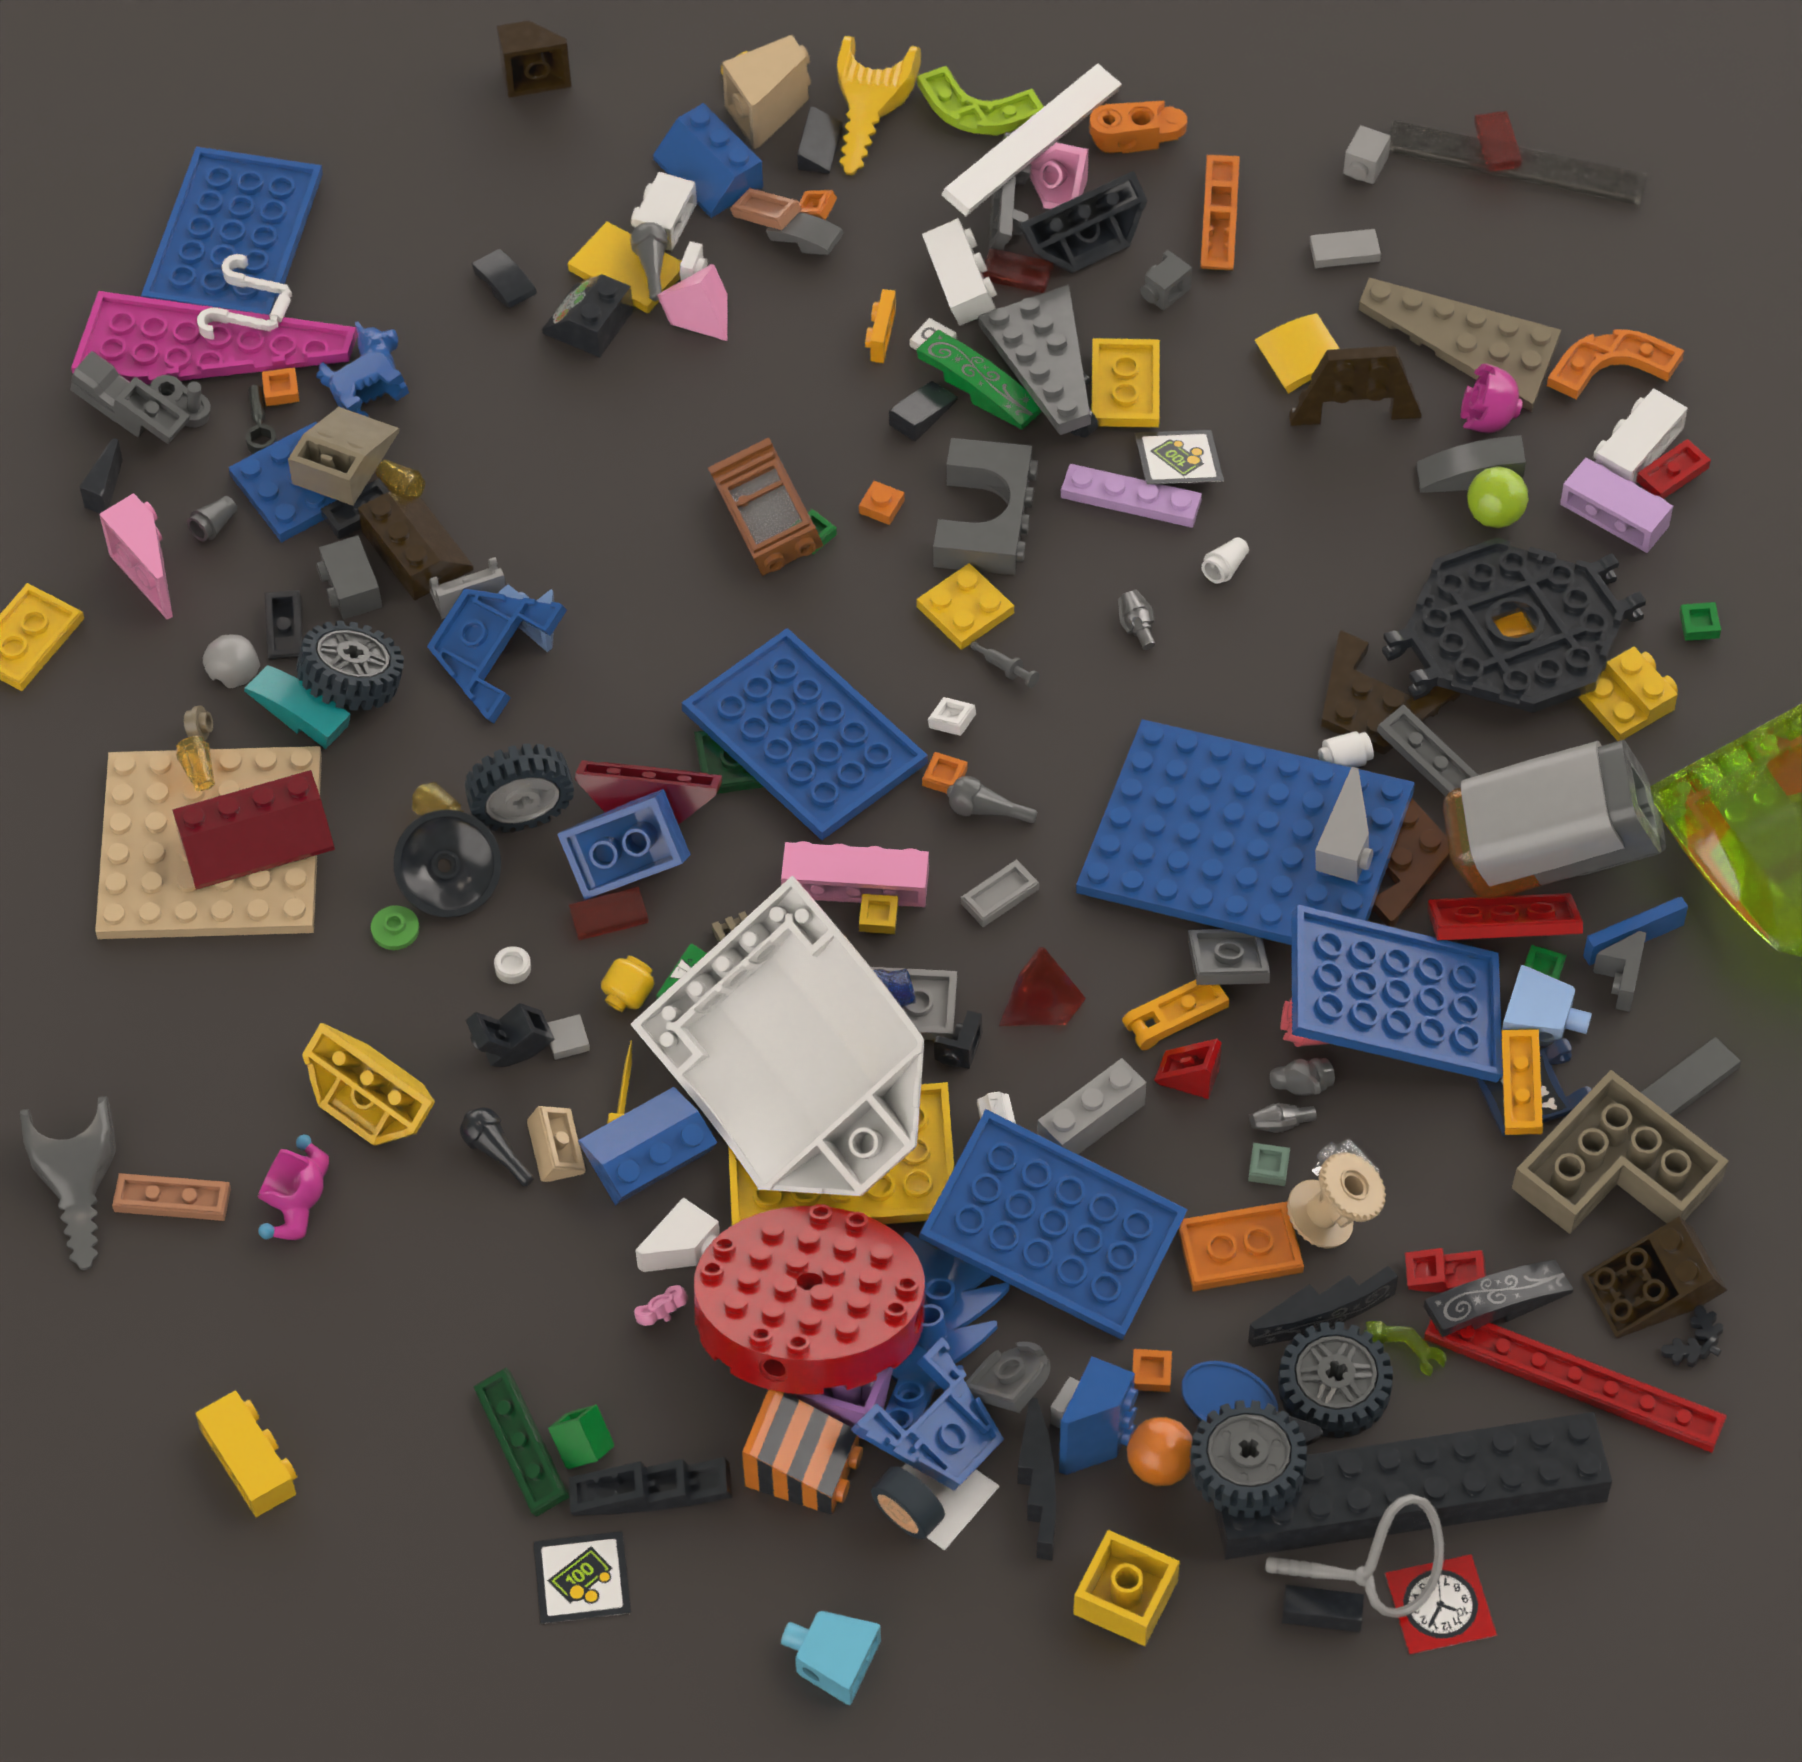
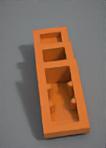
(1220, 212)

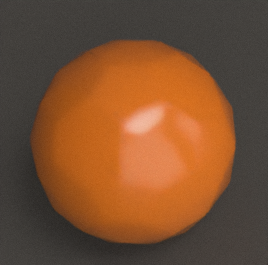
(1160, 1451)

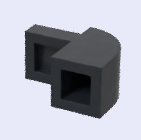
(511, 1038)

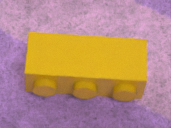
(247, 1453)

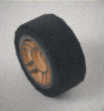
(908, 1502)

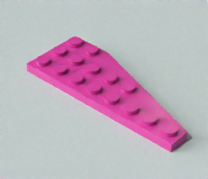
(163, 338)

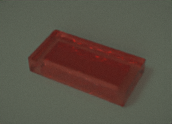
(1497, 141)
(1018, 270)
(608, 913)

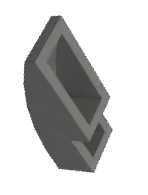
(1459, 465)

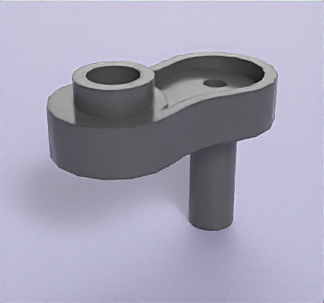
(185, 398)

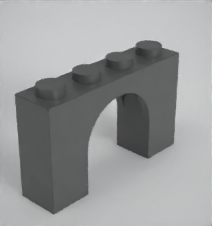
(997, 543)

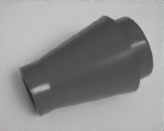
(210, 519)

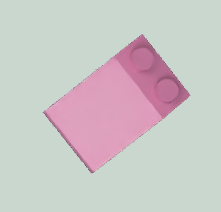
(136, 548)

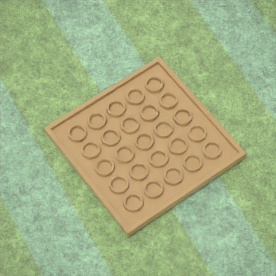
(144, 869)

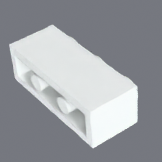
(960, 271)
(1642, 436)

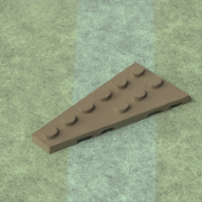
(1466, 334)

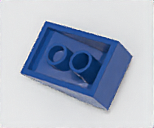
(624, 844)

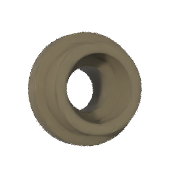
(198, 722)

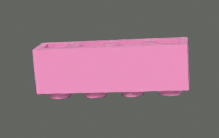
(848, 872)

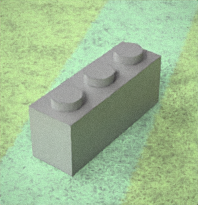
(1094, 1108)

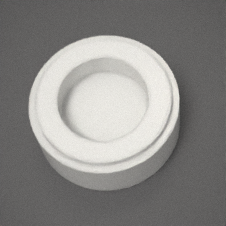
(512, 965)

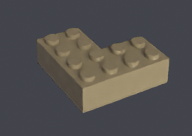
(1624, 1142)

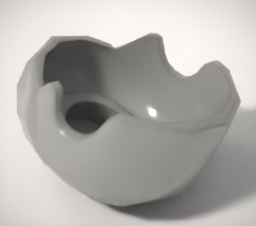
(231, 660)

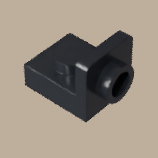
(963, 1046)

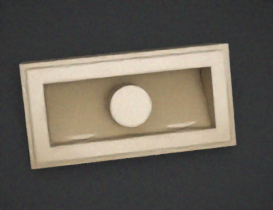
(555, 1143)

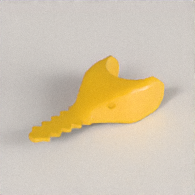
(870, 97)

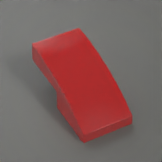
(1438, 1272)

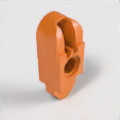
(1135, 126)

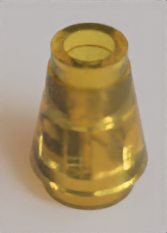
(400, 478)
(196, 761)

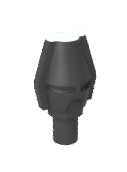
(1136, 617)
(1281, 1117)

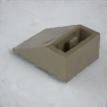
(340, 454)

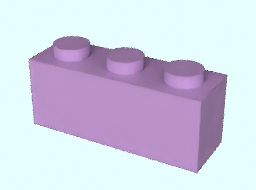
(1616, 504)

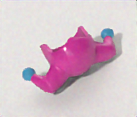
(294, 1187)

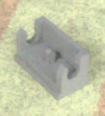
(446, 594)

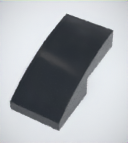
(505, 278)

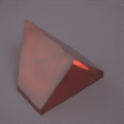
(1042, 994)

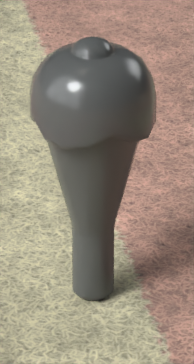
(649, 243)
(971, 797)

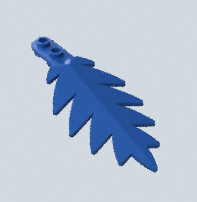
(948, 1308)

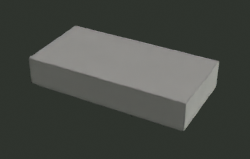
(1345, 248)
(999, 893)

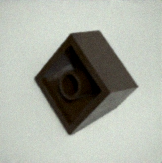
(532, 59)

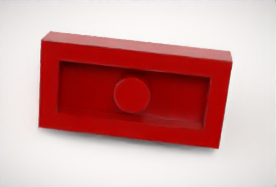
(1673, 469)

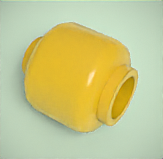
(627, 983)

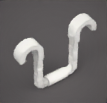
(239, 279)

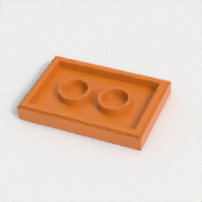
(1240, 1246)

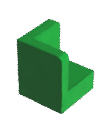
(581, 1437)

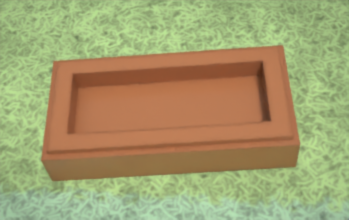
(765, 209)

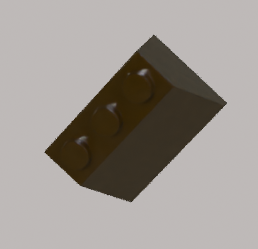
(412, 542)

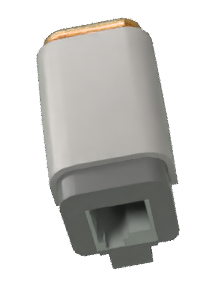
(1552, 819)

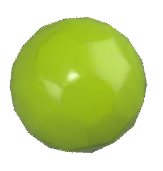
(1497, 497)

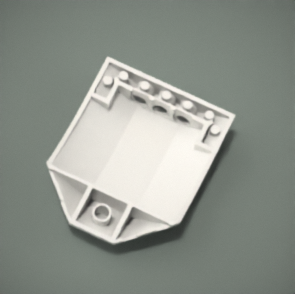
(794, 1051)

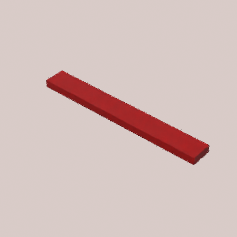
(1585, 1382)

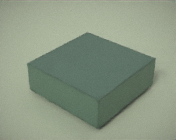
(1269, 1164)

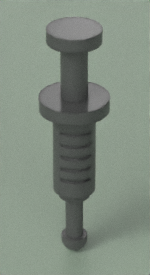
(1012, 667)

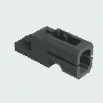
(126, 402)

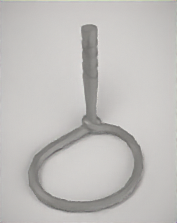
(1363, 1574)

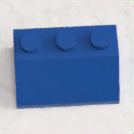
(711, 156)
(647, 1144)
(1097, 1417)

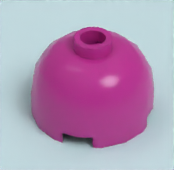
(1491, 401)

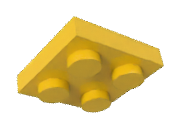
(965, 606)

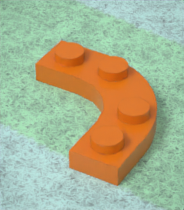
(1620, 348)

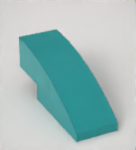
(296, 707)

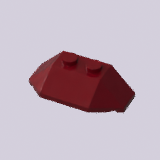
(618, 784)

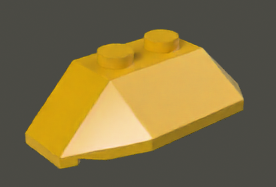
(364, 1087)

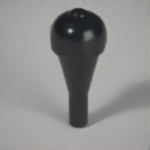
(483, 1131)

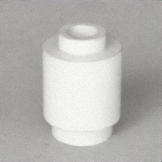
(1347, 749)

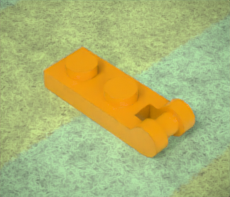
(1174, 1012)

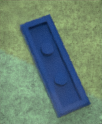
(1653, 922)

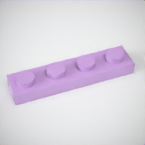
(1131, 495)

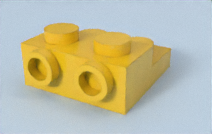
(1631, 694)

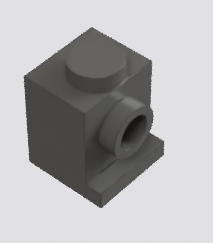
(1167, 281)

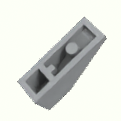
(1345, 840)

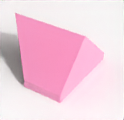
(1060, 174)
(698, 303)

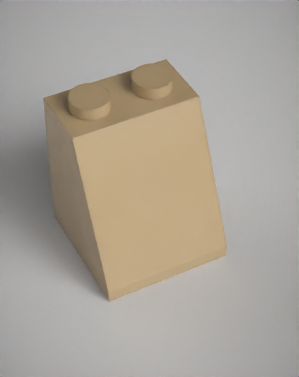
(766, 87)

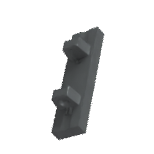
(1004, 217)

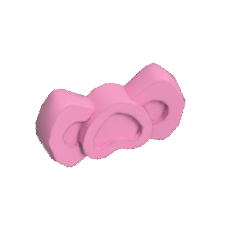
(661, 1306)

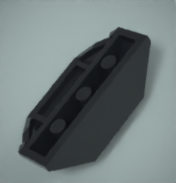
(1088, 225)

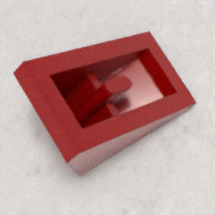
(1191, 1068)

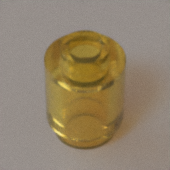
(432, 798)

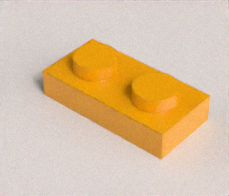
(883, 318)

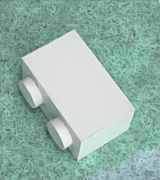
(667, 203)

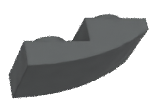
(810, 232)

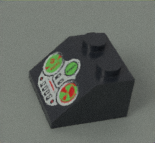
(591, 314)

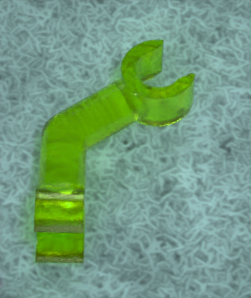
(1413, 1340)

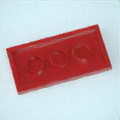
(1504, 916)

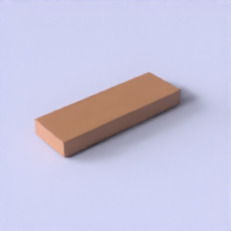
(171, 1197)

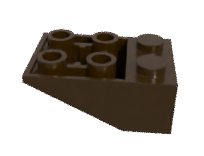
(1655, 1279)

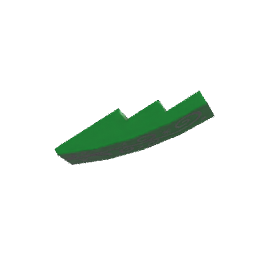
(984, 381)

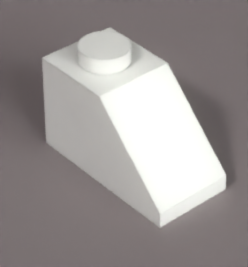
(678, 1239)

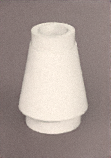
(1223, 562)

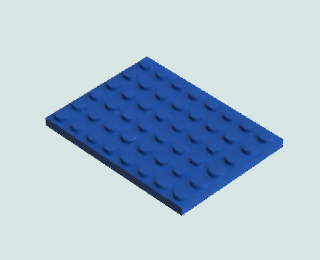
(1233, 833)

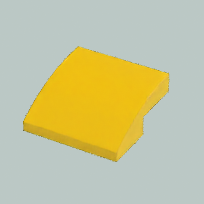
(1296, 349)

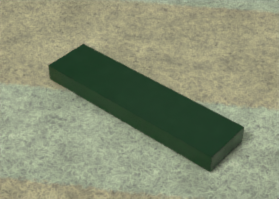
(521, 1442)

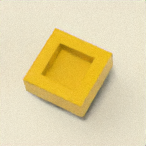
(878, 913)

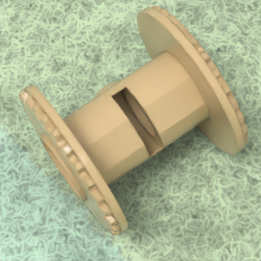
(1345, 1193)

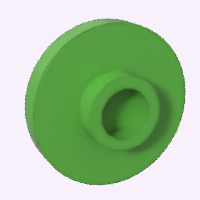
(395, 927)

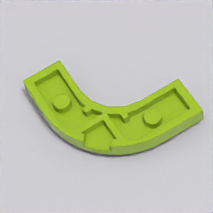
(972, 114)

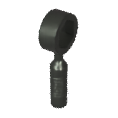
(258, 416)

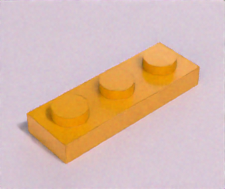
(1522, 1082)

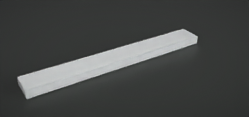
(1031, 140)

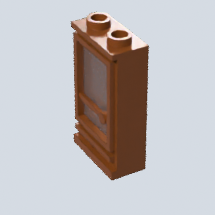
(765, 506)

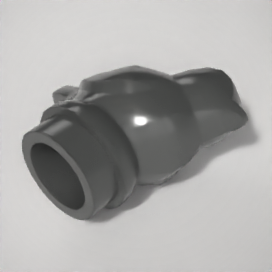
(1303, 1076)

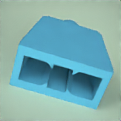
(834, 1652)

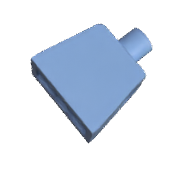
(1544, 1005)

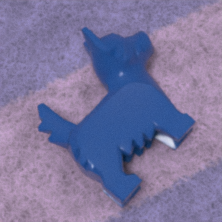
(368, 375)

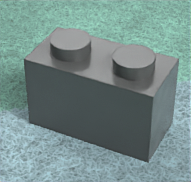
(350, 577)

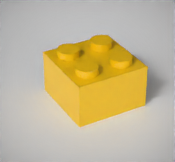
(1126, 1587)

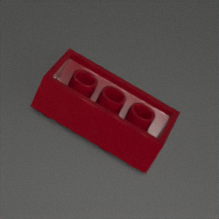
(253, 829)

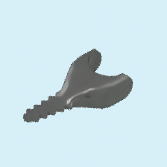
(74, 1172)

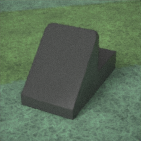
(1622, 963)

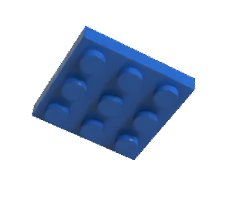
(269, 488)

